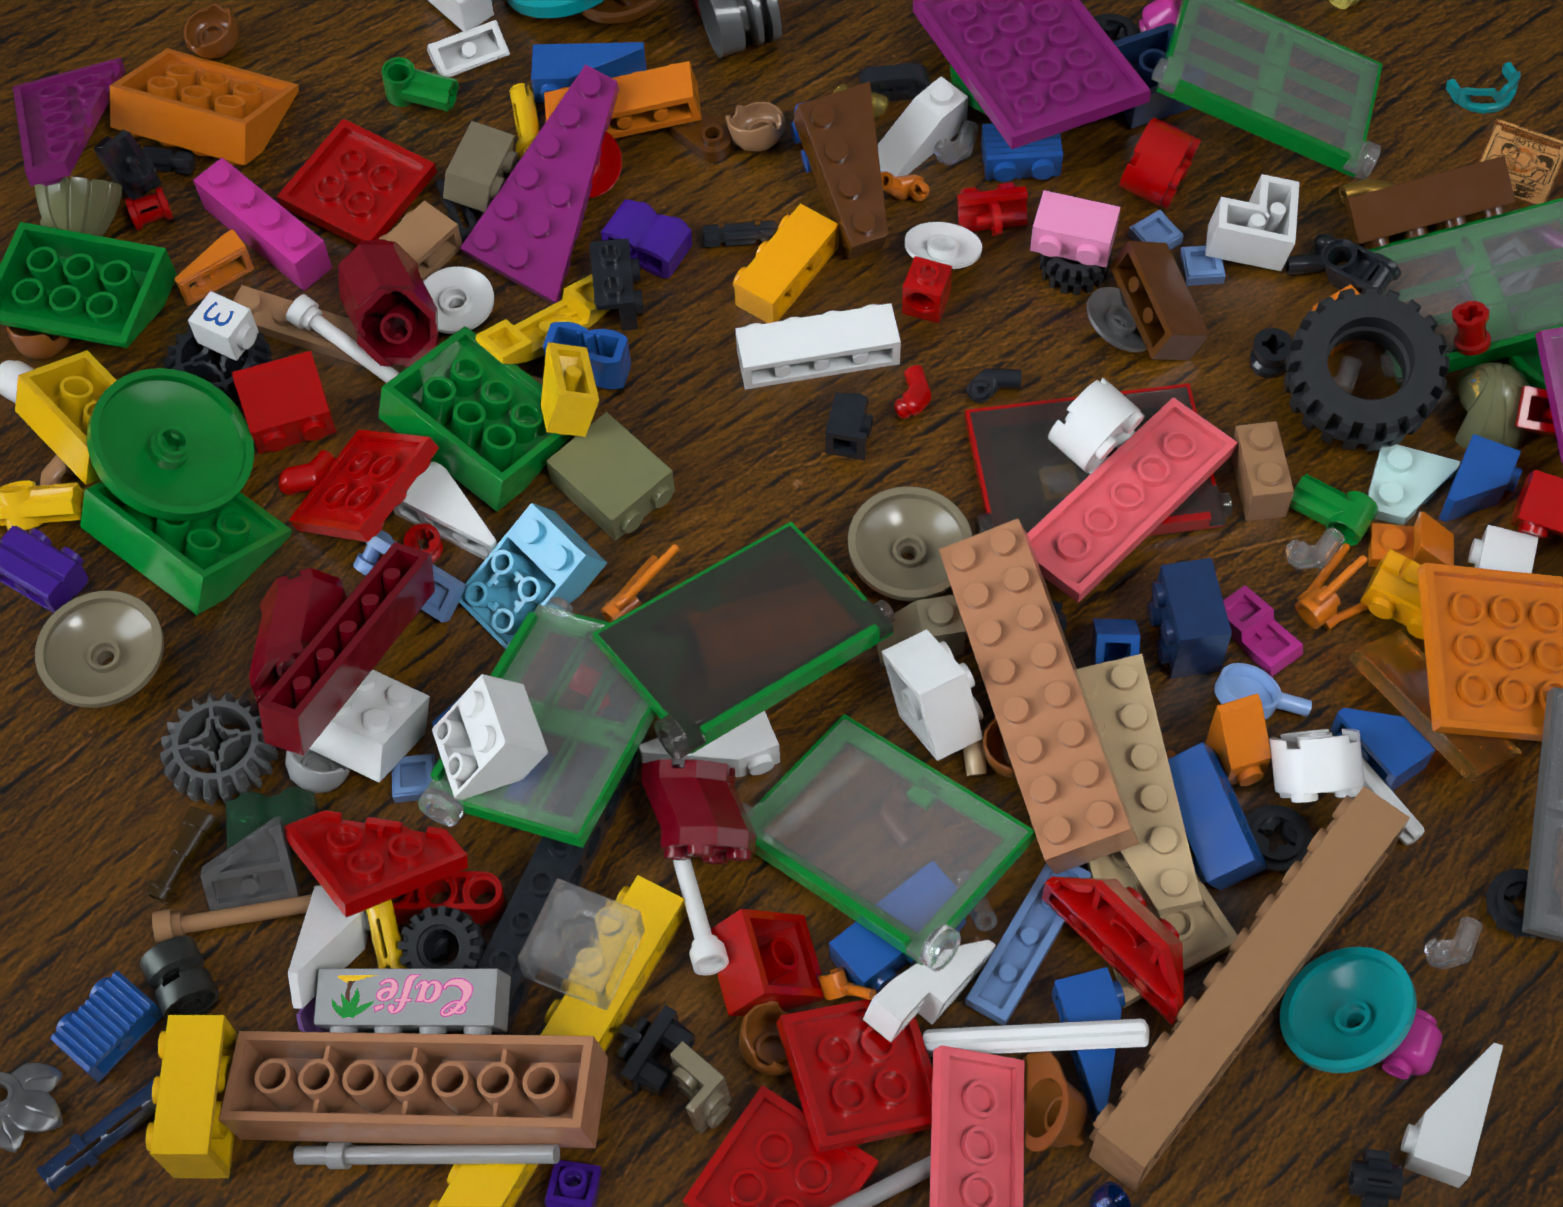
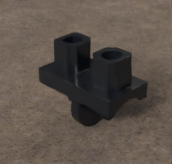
(127, 165)
(642, 1069)

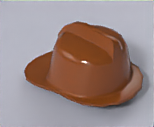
(1052, 1106)

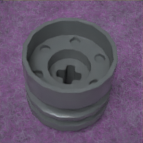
(730, 19)

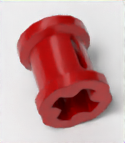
(142, 218)
(1471, 328)

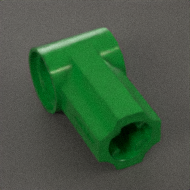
(409, 85)
(1346, 512)

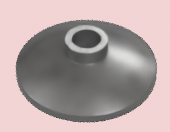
(1113, 319)

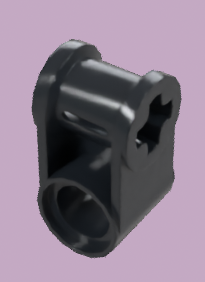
(1362, 269)

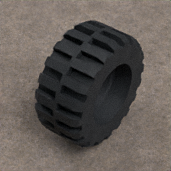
(1381, 321)

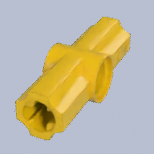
(32, 505)

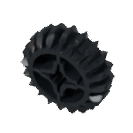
(202, 361)

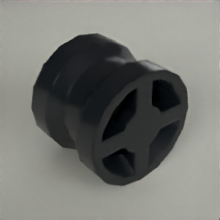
(1262, 358)

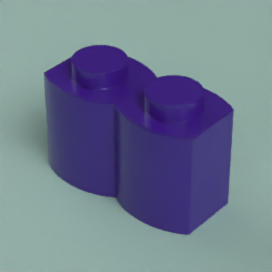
(653, 238)

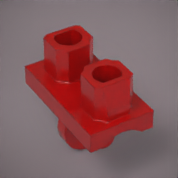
(992, 208)

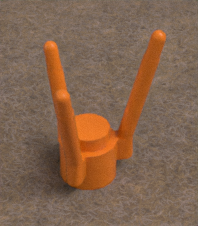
(626, 598)
(1319, 604)

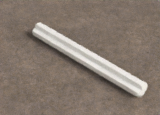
(1041, 1037)

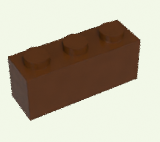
(1159, 300)

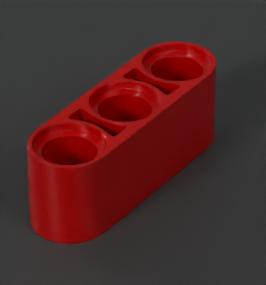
(464, 890)

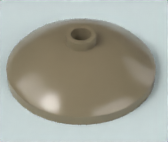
(902, 523)
(88, 633)

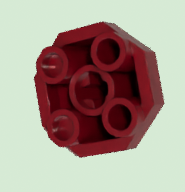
(388, 303)
(289, 621)
(699, 811)

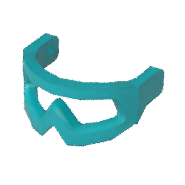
(1503, 98)

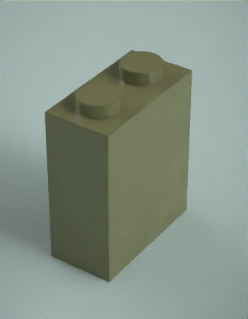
(611, 476)

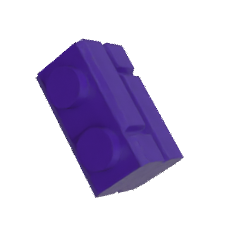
(39, 569)

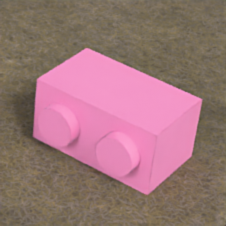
(1074, 229)

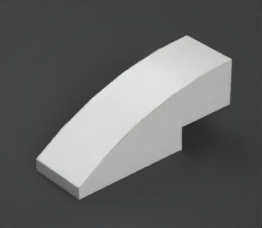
(925, 990)

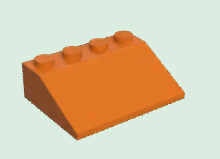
(201, 106)

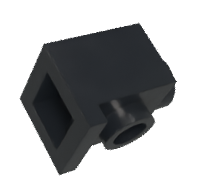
(848, 426)

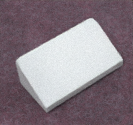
(468, 49)

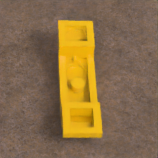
(525, 339)

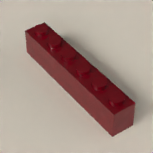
(346, 649)

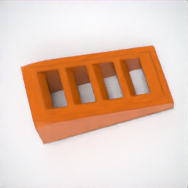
(214, 268)

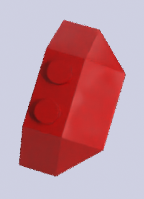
(1125, 936)

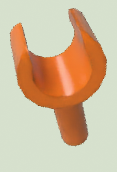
(836, 986)

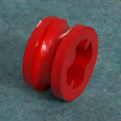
(423, 531)

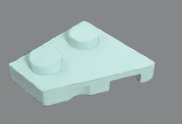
(1407, 480)

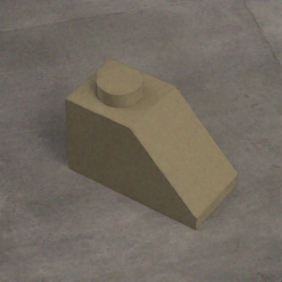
(936, 615)

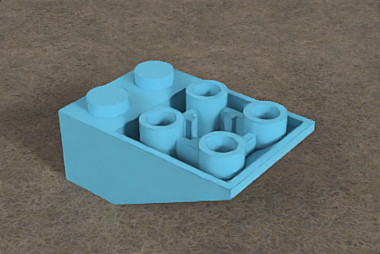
(527, 568)

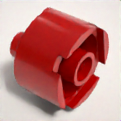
(1159, 163)

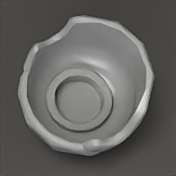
(315, 771)

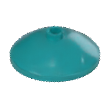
(1336, 995)

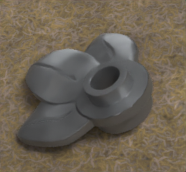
(28, 1103)

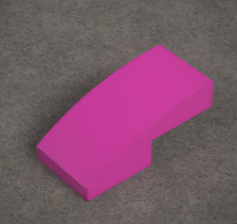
(1259, 633)

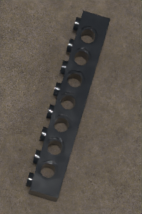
(550, 861)

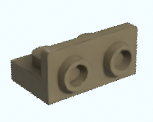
(702, 1086)

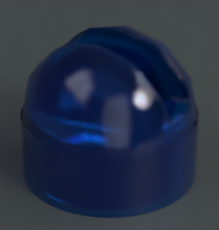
(1109, 1195)

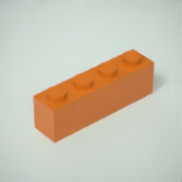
(648, 100)

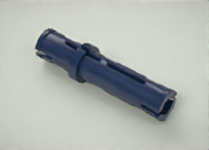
(57, 1172)

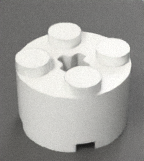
(1095, 425)
(1317, 763)

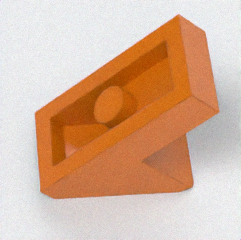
(1422, 543)

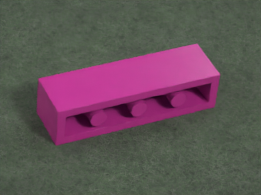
(263, 224)

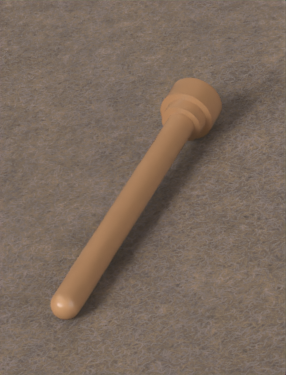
(169, 924)

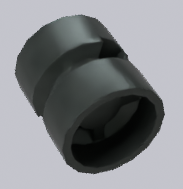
(179, 977)

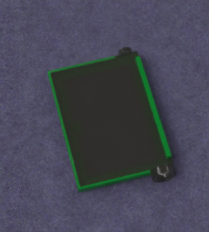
(741, 637)

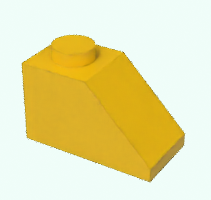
(568, 390)

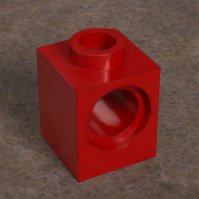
(926, 289)

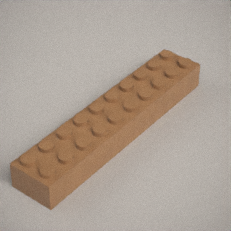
(1244, 987)

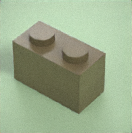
(479, 166)

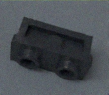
(614, 280)

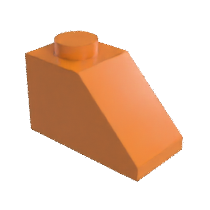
(1241, 739)

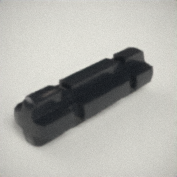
(167, 160)
(738, 233)

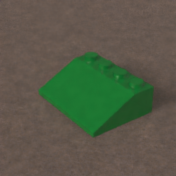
(82, 284)
(477, 414)
(190, 560)

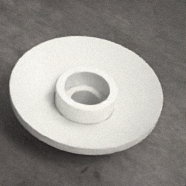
(944, 244)
(464, 288)

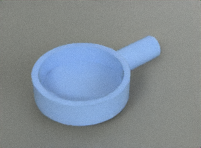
(1243, 680)

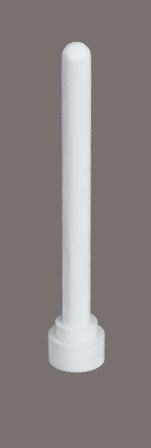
(305, 314)
(707, 952)

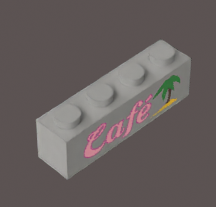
(413, 1000)

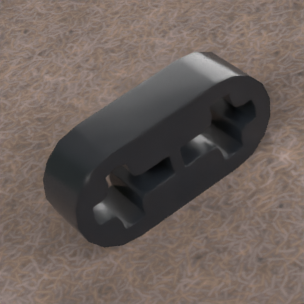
(896, 81)

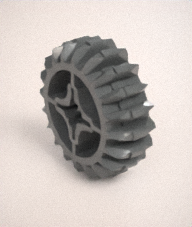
(197, 742)

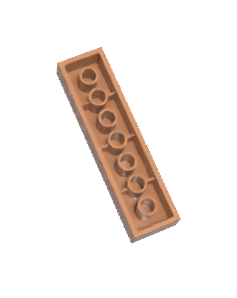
(1038, 698)
(415, 1088)

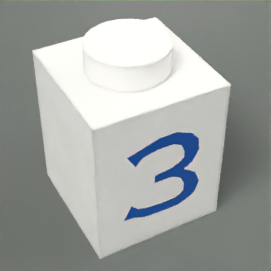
(223, 326)

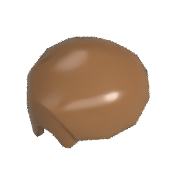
(756, 126)

